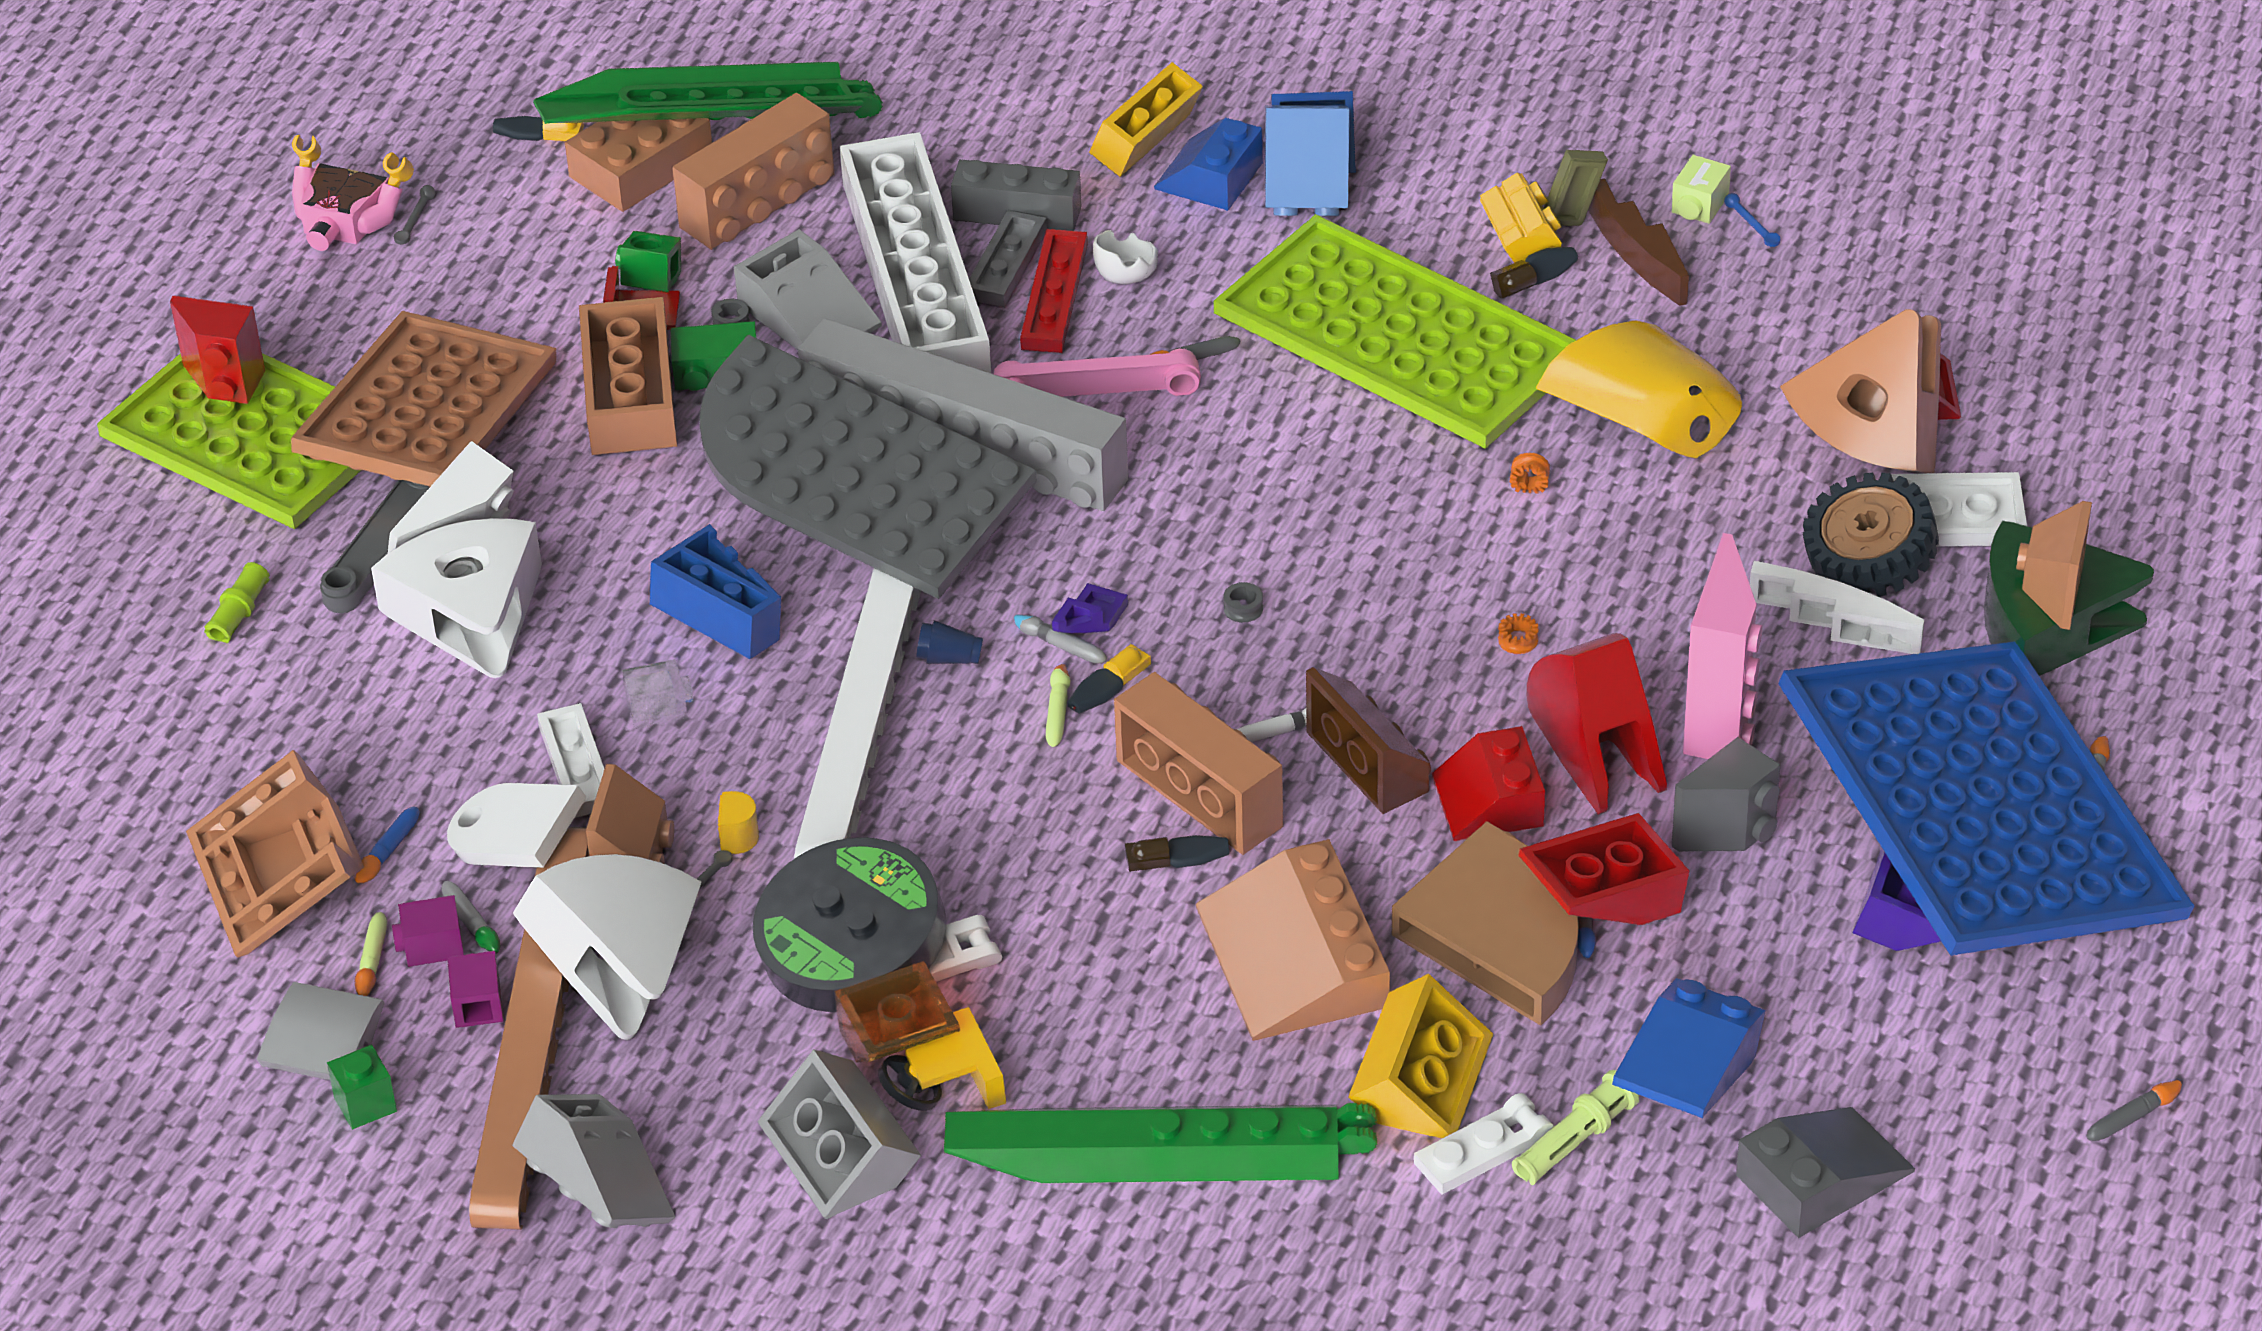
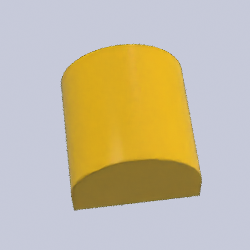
(737, 822)

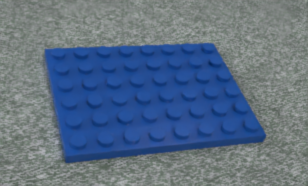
(1984, 797)

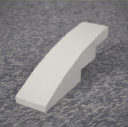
(1850, 612)

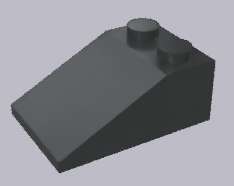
(1817, 1166)

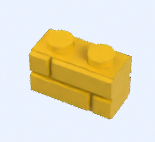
(1520, 217)

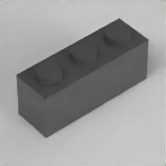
(987, 190)

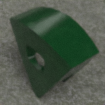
(2098, 610)

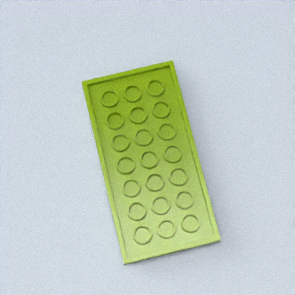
(1396, 329)

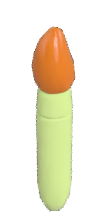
(366, 976)

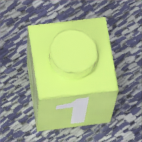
(1700, 189)

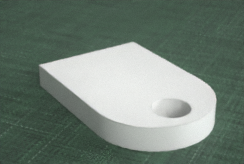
(514, 823)

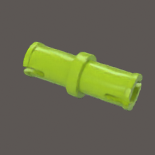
(237, 602)

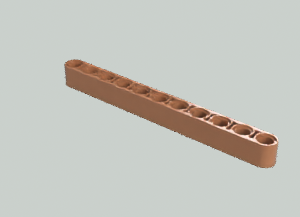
(521, 1070)

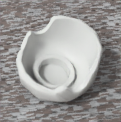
(1124, 260)

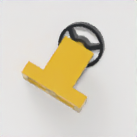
(942, 1061)

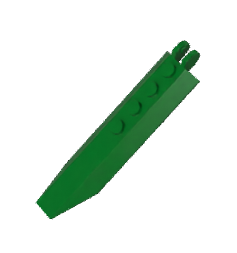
(705, 93)
(1163, 1142)

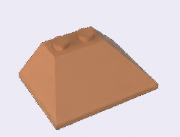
(273, 852)

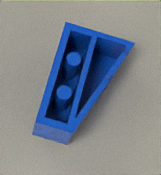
(716, 594)

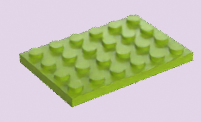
(229, 444)

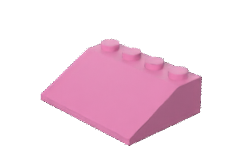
(1722, 658)

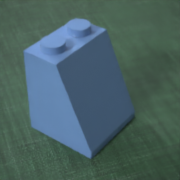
(1306, 159)

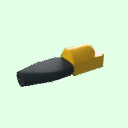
(535, 129)
(1107, 682)

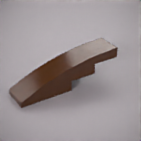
(1641, 246)

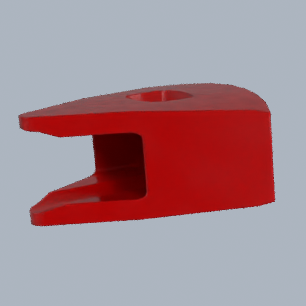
(1591, 698)

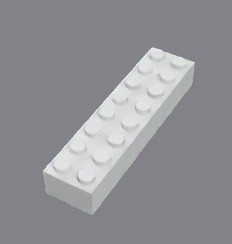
(913, 250)

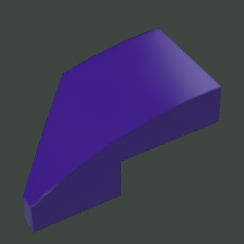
(1092, 611)

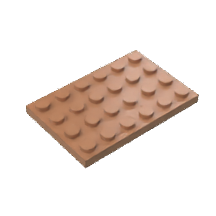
(423, 398)

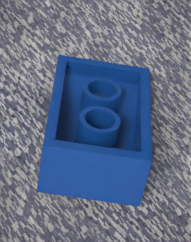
(1691, 1047)

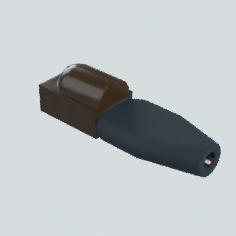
(1533, 271)
(1176, 852)

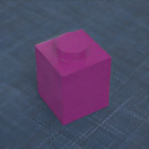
(428, 931)
(475, 989)

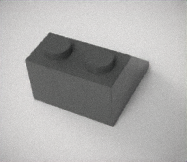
(1727, 801)

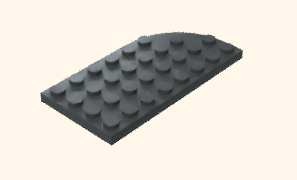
(854, 467)

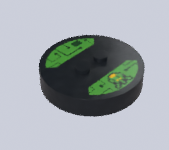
(846, 918)

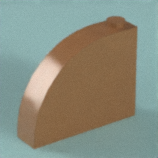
(1493, 924)

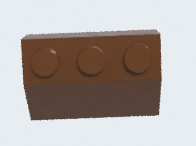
(1364, 742)

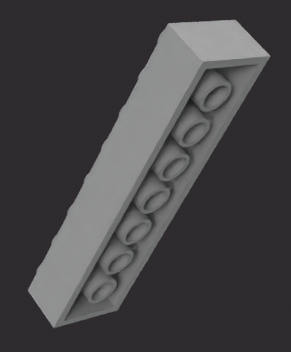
(1069, 444)

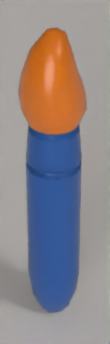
(387, 844)

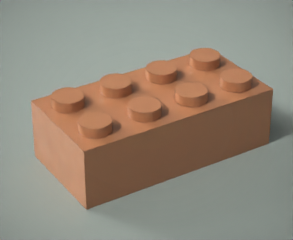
(753, 171)
(627, 376)
(1199, 762)

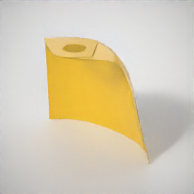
(1643, 382)

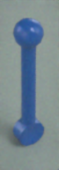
(1733, 201)

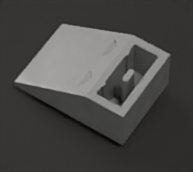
(797, 286)
(594, 1158)

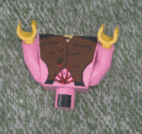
(343, 201)

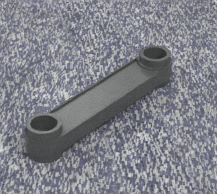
(352, 575)

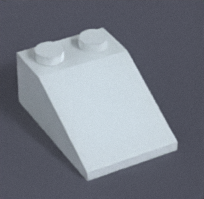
(469, 489)

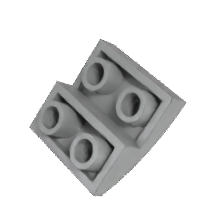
(318, 1027)

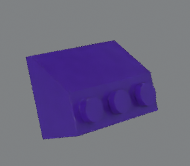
(1891, 913)

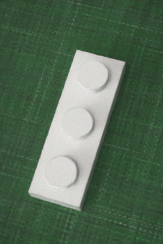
(572, 751)

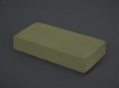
(1576, 185)

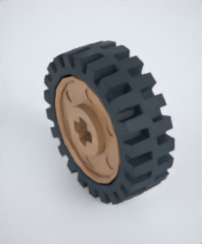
(1871, 533)

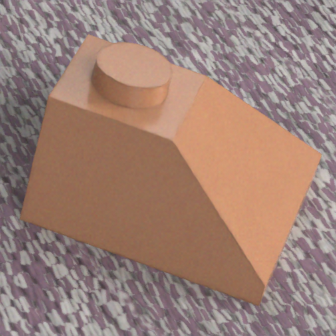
(2056, 561)

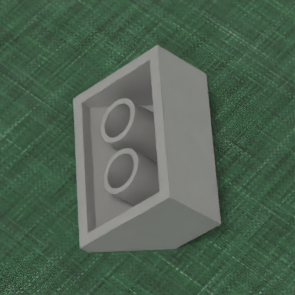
(837, 1134)

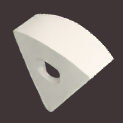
(464, 588)
(624, 910)

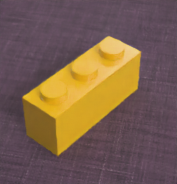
(1145, 119)

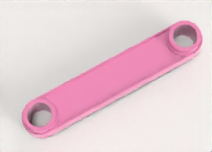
(1172, 371)

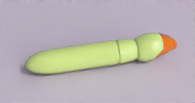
(1057, 705)

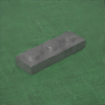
(1007, 257)

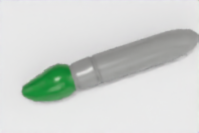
(471, 918)

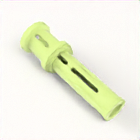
(1589, 1115)

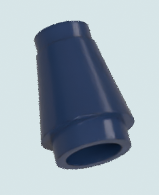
(947, 645)

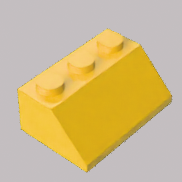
(1422, 1060)

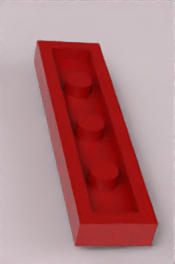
(1054, 291)

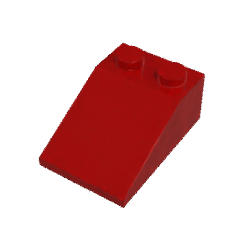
(1611, 872)

